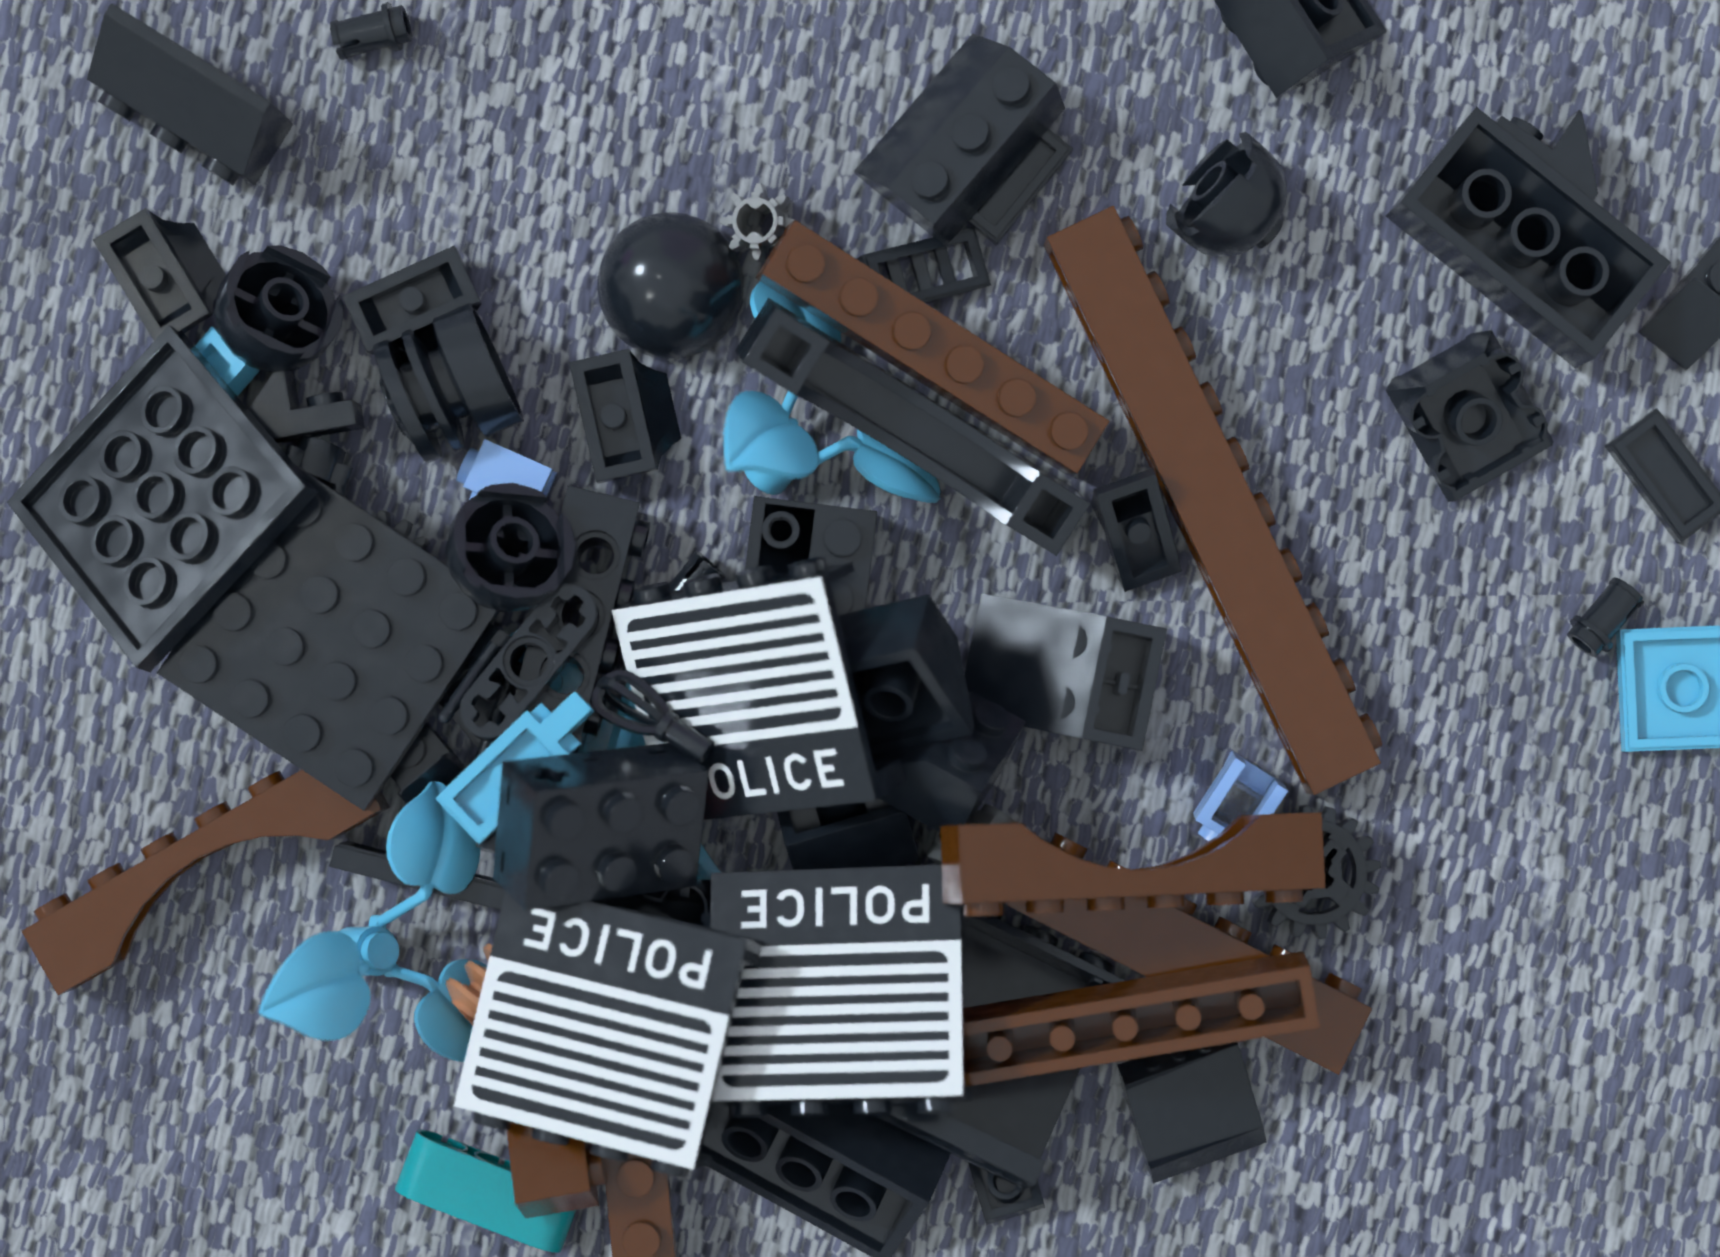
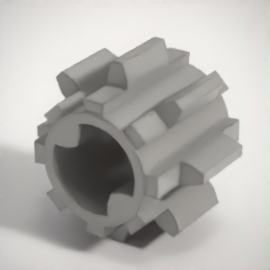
(765, 205)

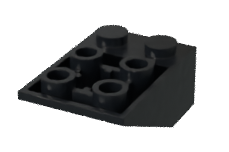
(1066, 669)

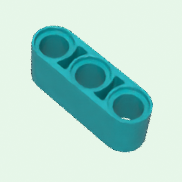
(475, 1189)

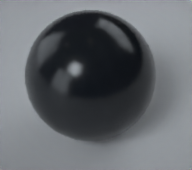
(670, 285)

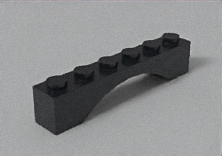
(911, 425)

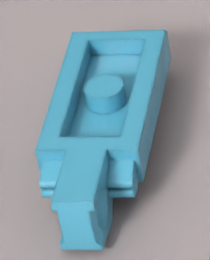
(476, 792)

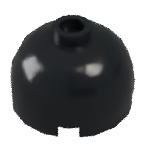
(1233, 200)
(277, 309)
(509, 548)

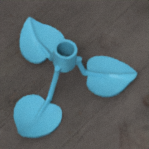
(777, 450)
(322, 981)

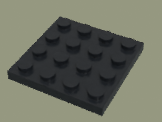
(161, 498)
(333, 645)

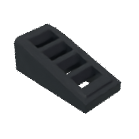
(915, 252)

